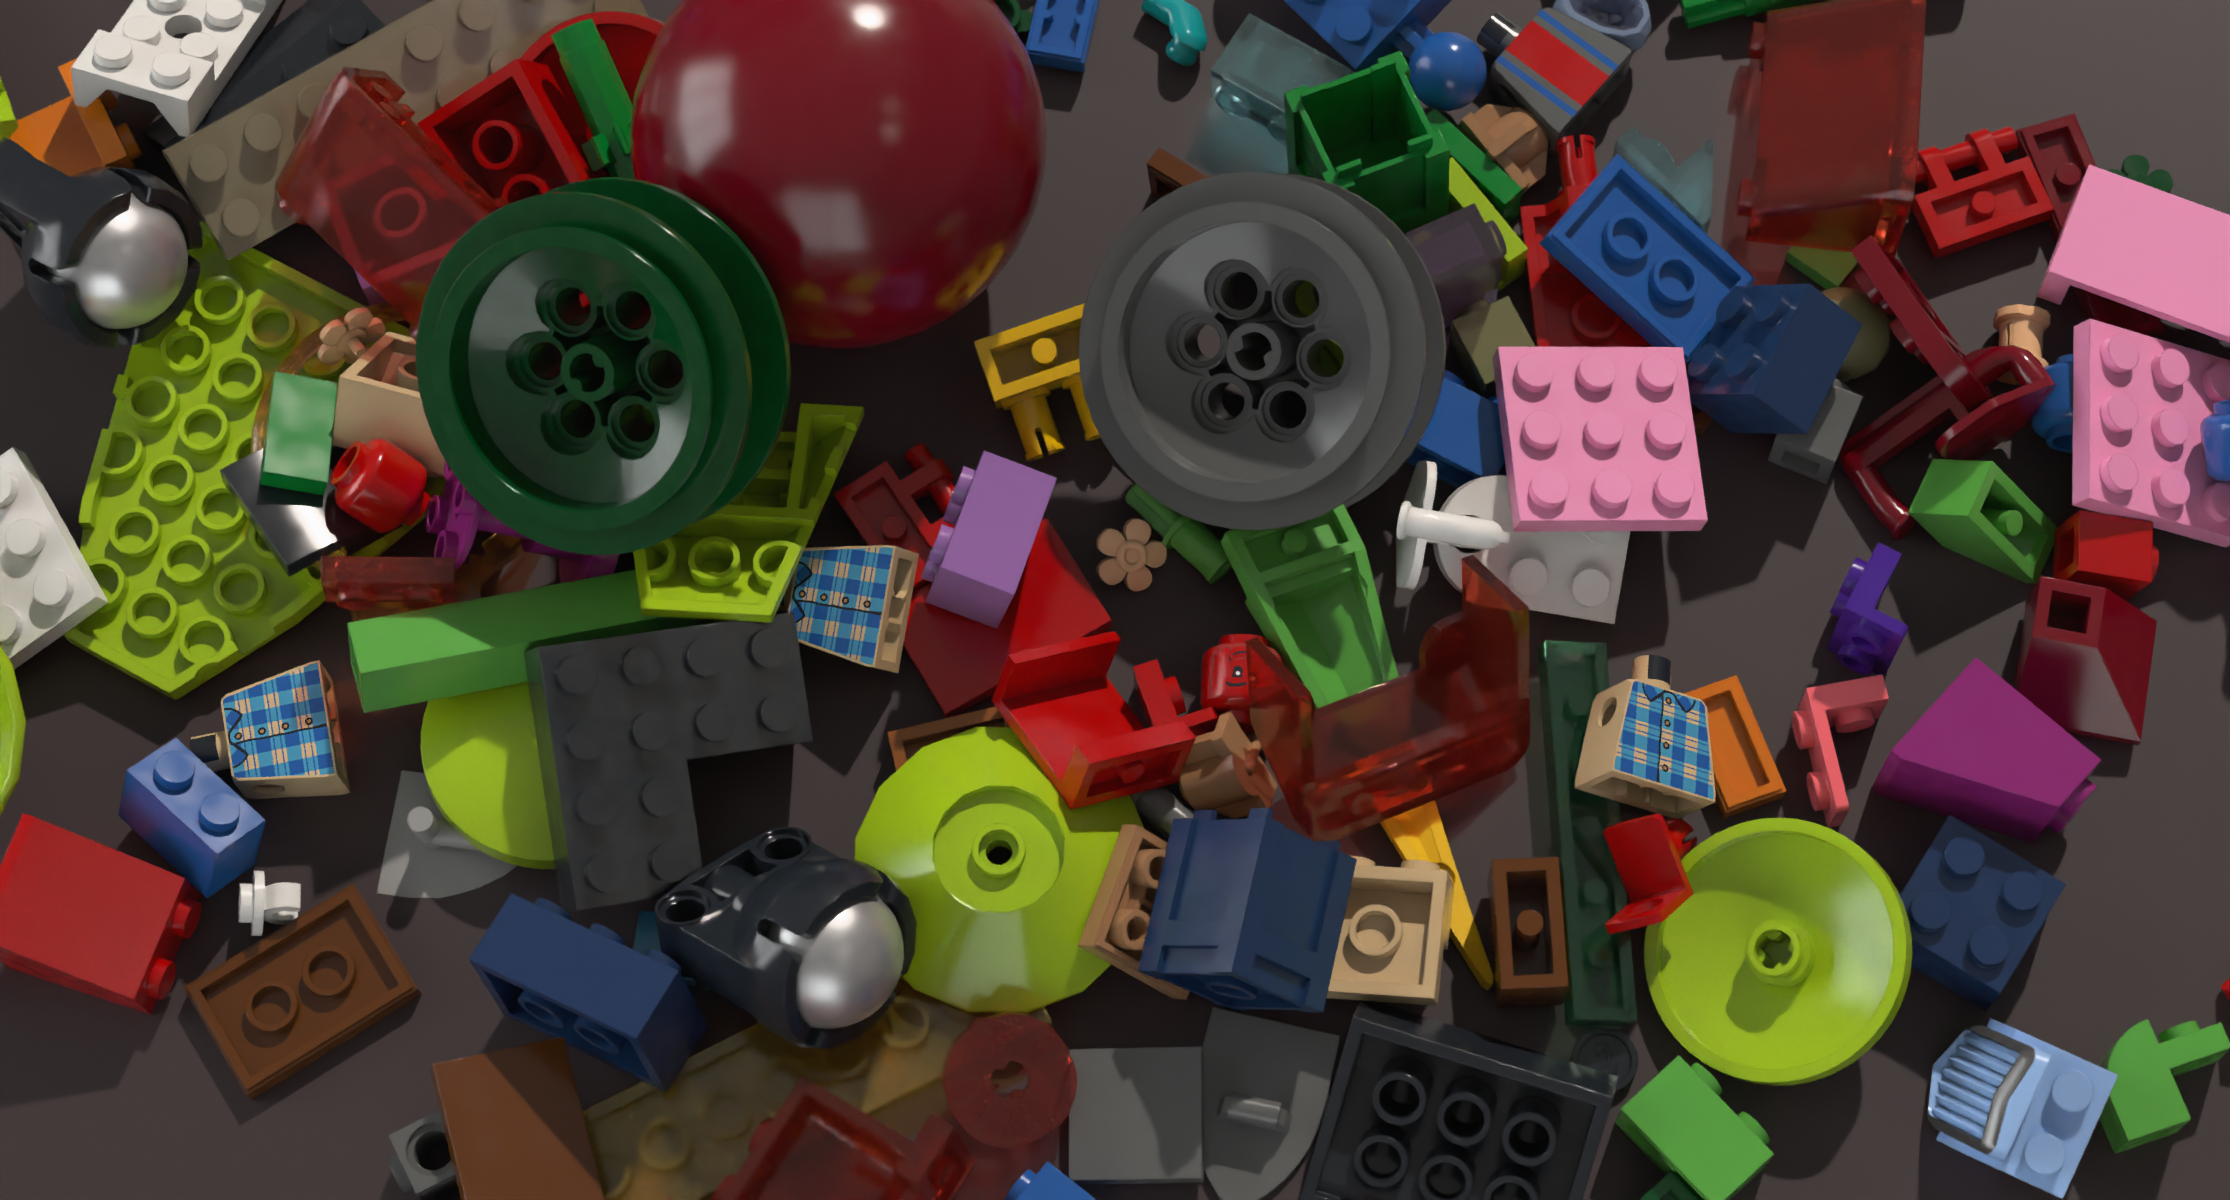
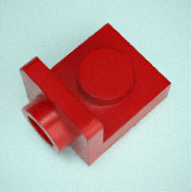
(1163, 700)

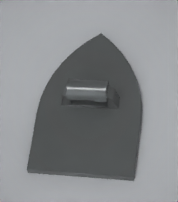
(1261, 1100)

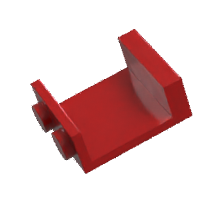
(1082, 725)

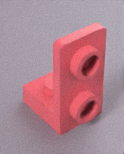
(1849, 708)

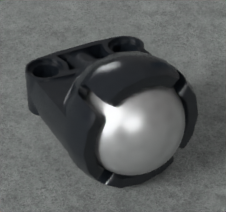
(99, 247)
(792, 936)

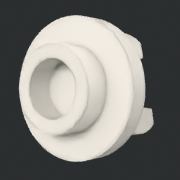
(270, 903)

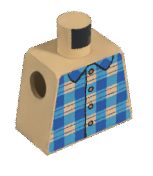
(853, 602)
(280, 737)
(1648, 744)

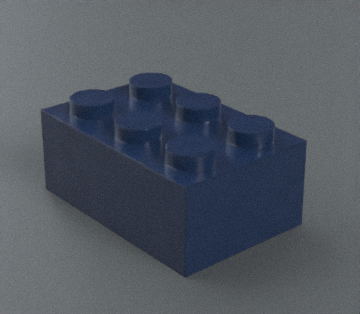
(590, 990)

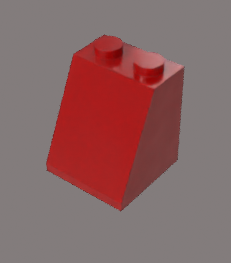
(92, 916)

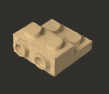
(1393, 934)

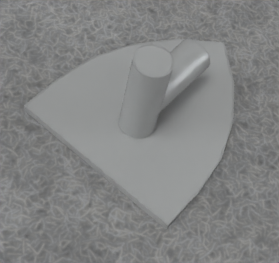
(426, 853)

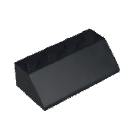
(287, 50)

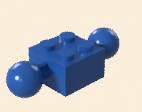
(1443, 66)

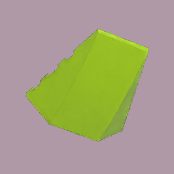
(748, 550)

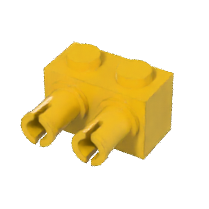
(1026, 366)

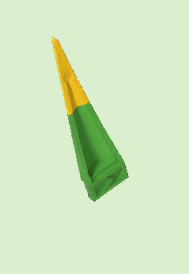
(1323, 615)

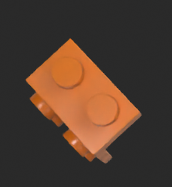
(77, 136)

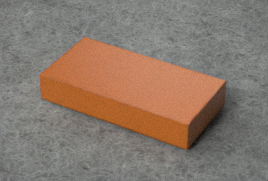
(1740, 757)

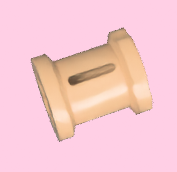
(2024, 328)

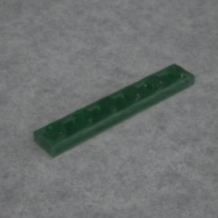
(1591, 887)

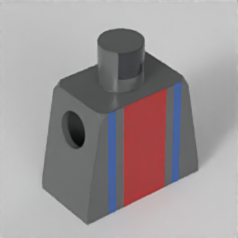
(1553, 69)

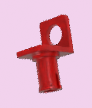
(1650, 867)

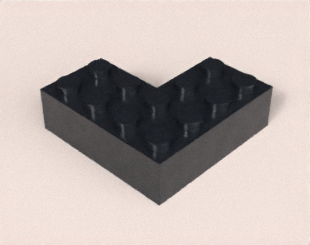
(618, 735)

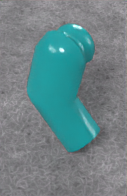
(1185, 26)

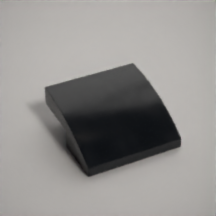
(296, 523)

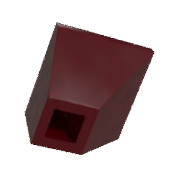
(2086, 659)

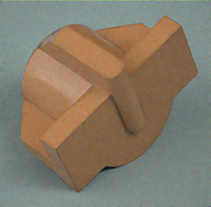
(1511, 140)
(1226, 772)

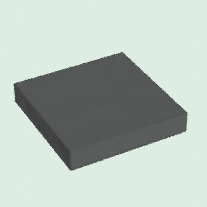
(1137, 1116)

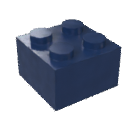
(1770, 358)
(1974, 911)

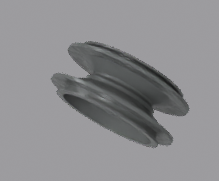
(1162, 397)

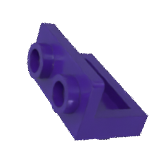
(1864, 636)

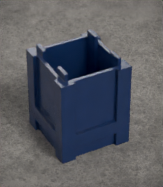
(1248, 912)

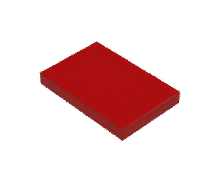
(965, 658)

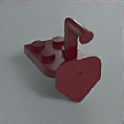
(1957, 389)

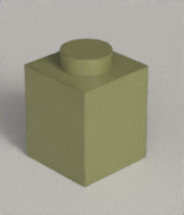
(1478, 334)

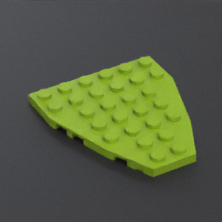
(159, 527)

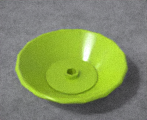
(983, 929)

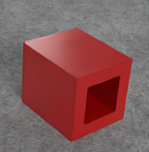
(2106, 552)

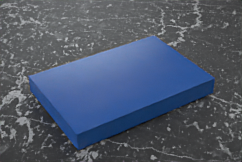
(1645, 258)

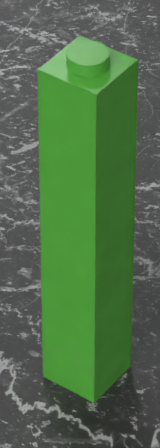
(484, 639)

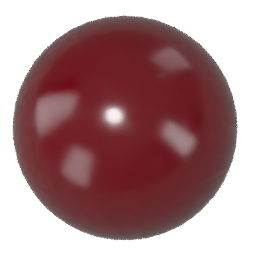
(853, 150)

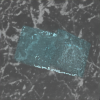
(1685, 186)

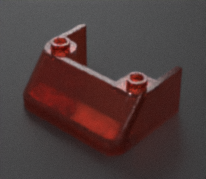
(1411, 735)

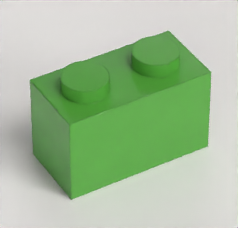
(1694, 1132)

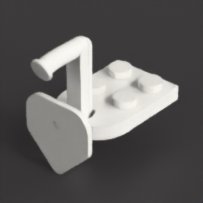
(1549, 571)

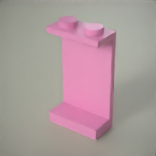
(2144, 253)

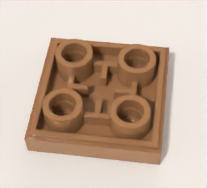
(1125, 904)

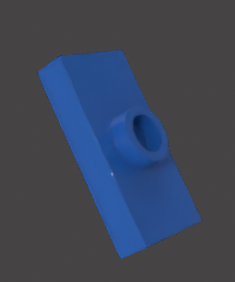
(1062, 33)

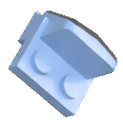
(2017, 1103)

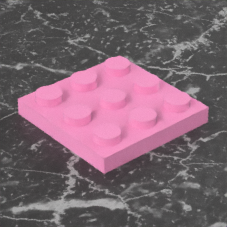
(2140, 431)
(1599, 439)

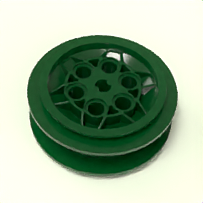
(518, 419)

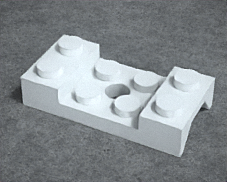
(171, 72)

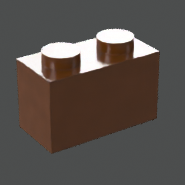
(1527, 932)

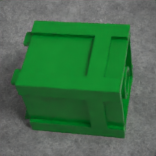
(1372, 141)

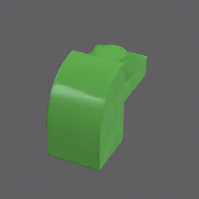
(2145, 1095)

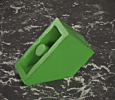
(1984, 517)

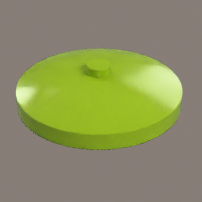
(488, 774)
(1781, 953)

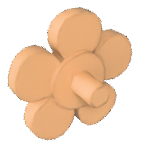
(349, 338)
(1129, 555)

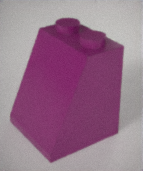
(1990, 760)

